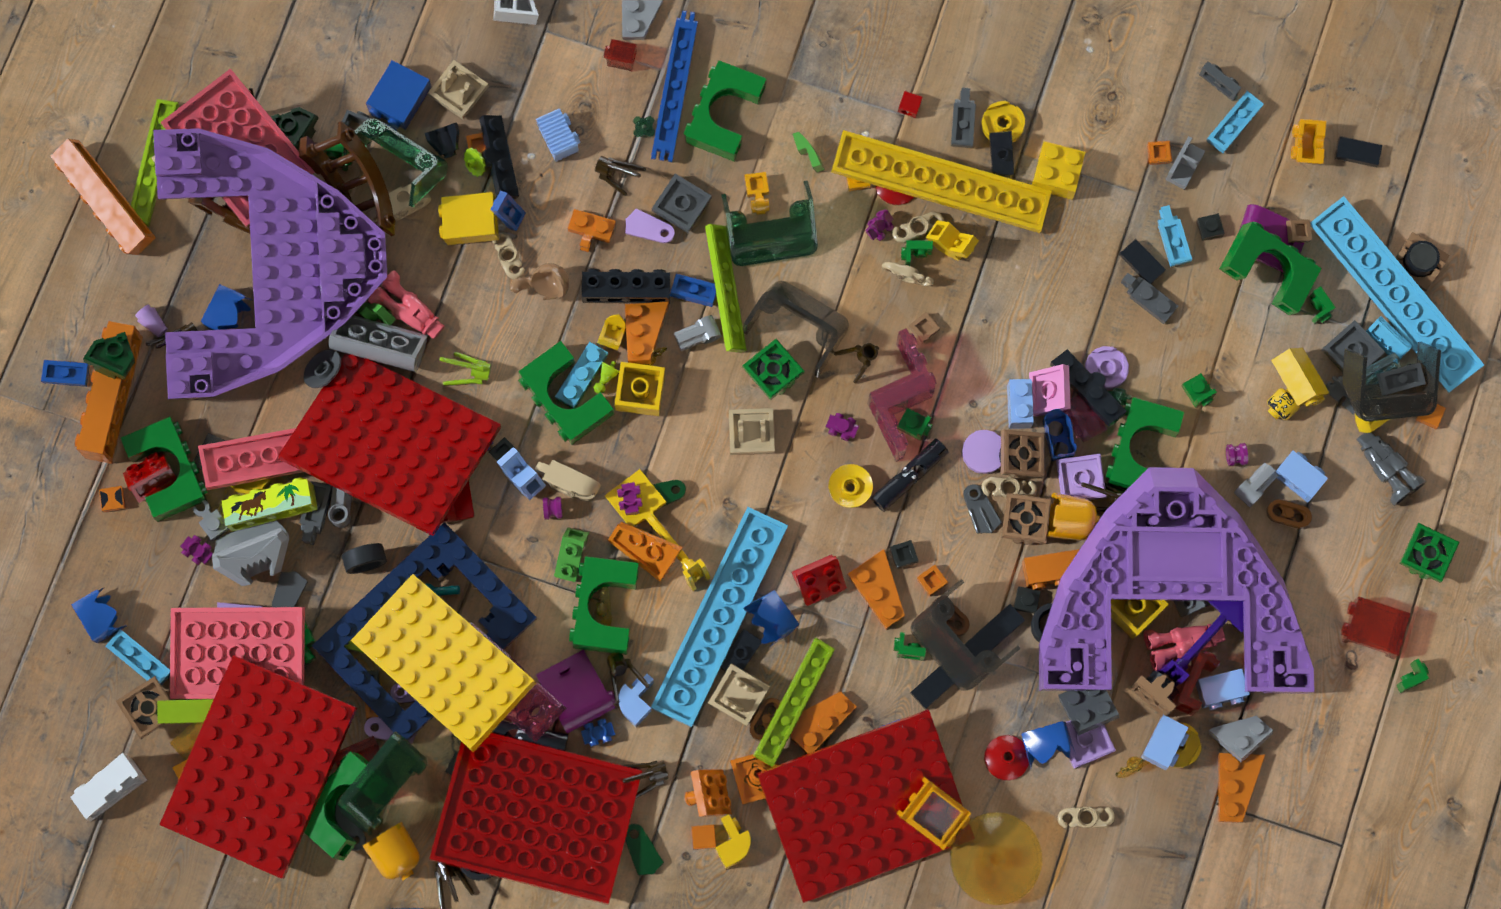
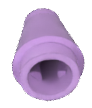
(151, 320)

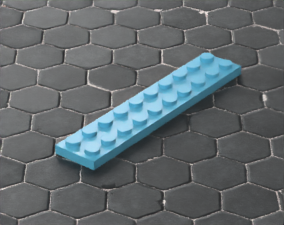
(1394, 290)
(719, 617)

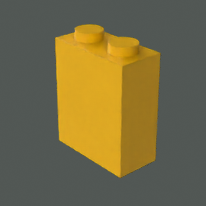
(468, 219)
(1300, 377)

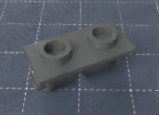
(1337, 390)

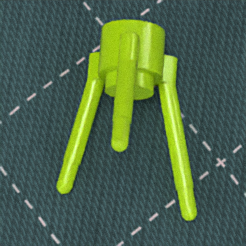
(479, 369)

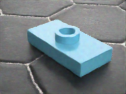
(1388, 338)

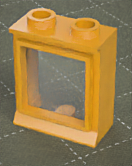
(935, 814)

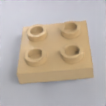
(458, 89)
(751, 431)
(739, 694)

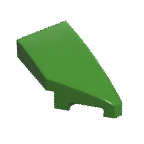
(804, 147)
(374, 312)

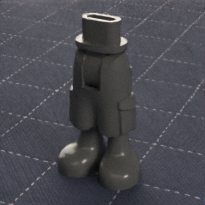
(1387, 464)

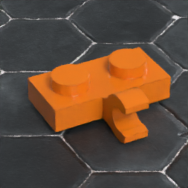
(591, 228)

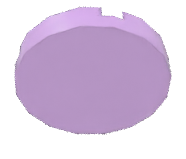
(1110, 363)
(982, 451)

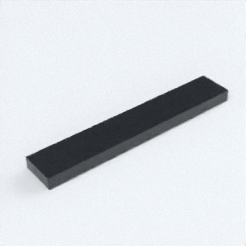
(985, 639)

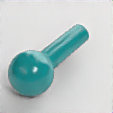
(445, 590)

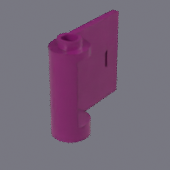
(1273, 224)
(578, 689)

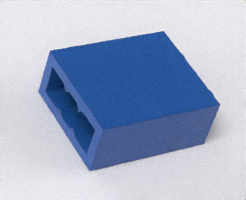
(398, 95)

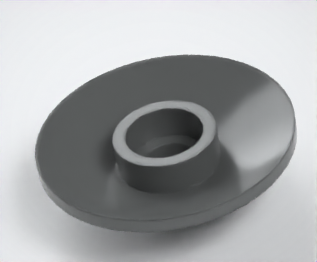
(322, 368)

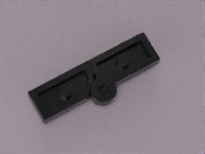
(498, 155)
(1091, 389)

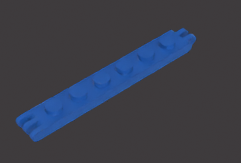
(675, 87)

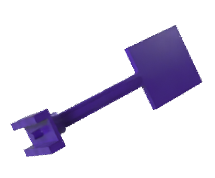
(1229, 611)

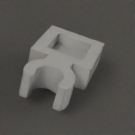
(212, 522)

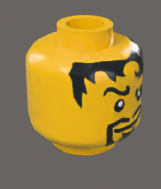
(1282, 404)

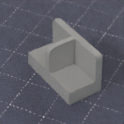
(1185, 164)

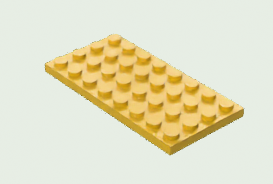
(443, 662)

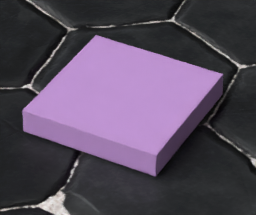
(1078, 470)
(1089, 745)

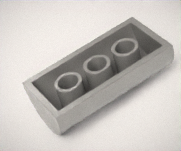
(379, 342)

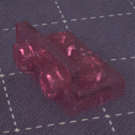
(1085, 420)

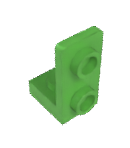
(570, 554)

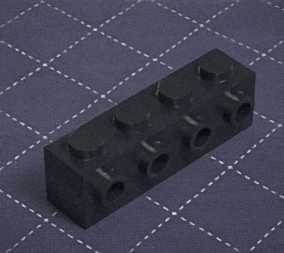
(625, 286)

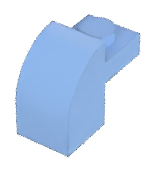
(521, 474)
(631, 704)

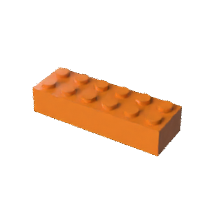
(107, 403)

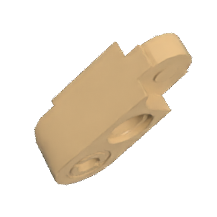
(400, 204)
(568, 480)

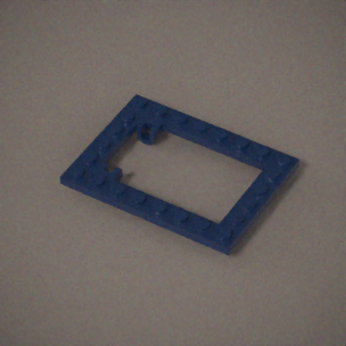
(504, 623)

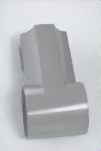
(703, 331)
(1253, 487)
(340, 502)

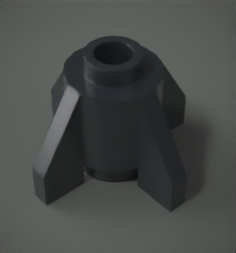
(444, 140)

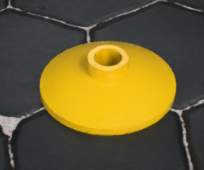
(853, 475)

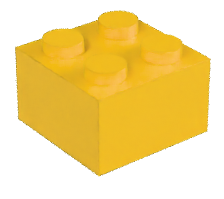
(1058, 169)
(640, 389)
(1135, 615)

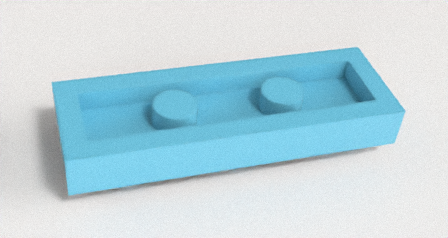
(1235, 122)
(581, 375)
(138, 657)

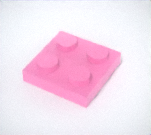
(1050, 389)

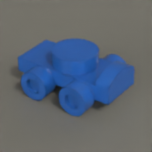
(603, 731)

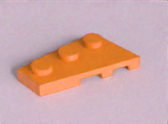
(643, 329)
(649, 551)
(878, 588)
(821, 721)
(1236, 785)

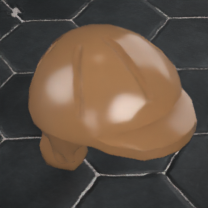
(547, 280)

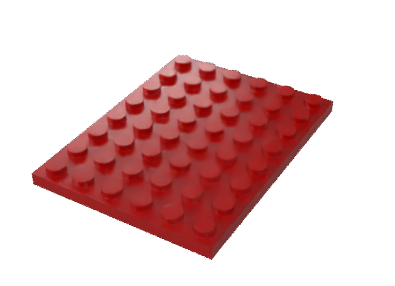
(390, 443)
(258, 766)
(844, 800)
(537, 817)

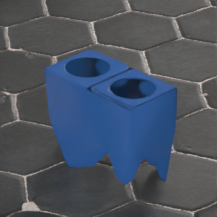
(224, 309)
(1060, 416)
(97, 616)
(773, 616)
(1044, 741)

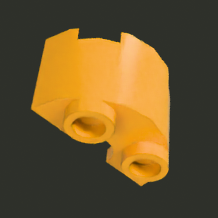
(1309, 141)

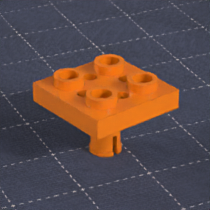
(743, 768)
(709, 793)

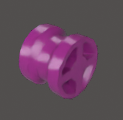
(1236, 454)
(552, 508)

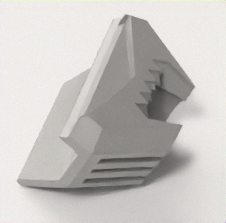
(251, 552)

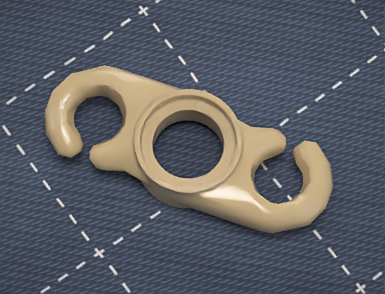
(911, 234)
(509, 264)
(907, 274)
(999, 482)
(1096, 822)

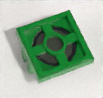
(772, 370)
(1429, 553)

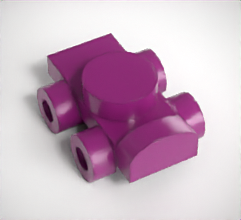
(878, 224)
(846, 427)
(631, 502)
(200, 553)

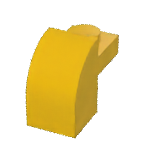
(951, 241)
(737, 847)

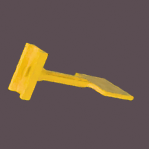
(652, 502)

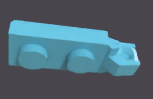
(1173, 238)

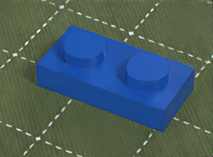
(508, 210)
(693, 290)
(65, 373)

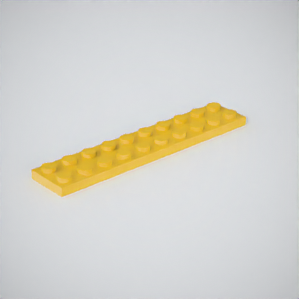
(941, 181)

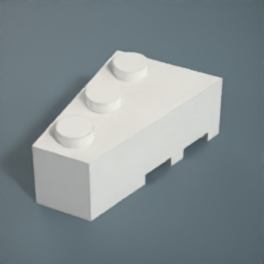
(515, 11)
(108, 787)

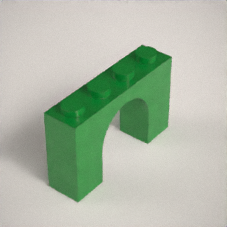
(724, 81)
(1298, 271)
(1140, 416)
(572, 422)
(187, 489)
(595, 575)
(323, 825)

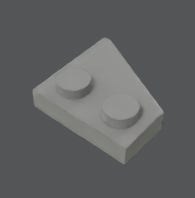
(637, 17)
(1242, 736)

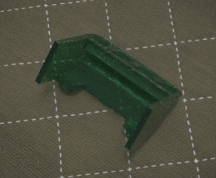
(430, 164)
(774, 238)
(380, 782)

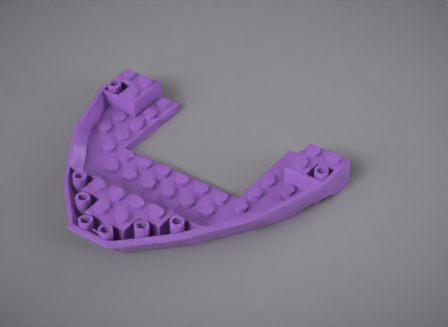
(308, 251)
(1171, 542)

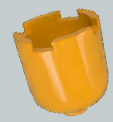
(1071, 517)
(393, 853)

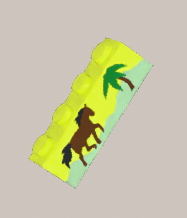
(269, 504)

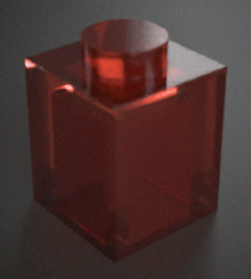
(620, 54)

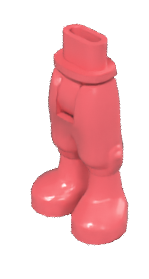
(411, 310)
(1182, 637)

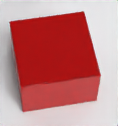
(910, 104)

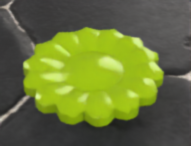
(474, 162)

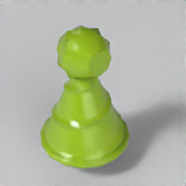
(607, 373)

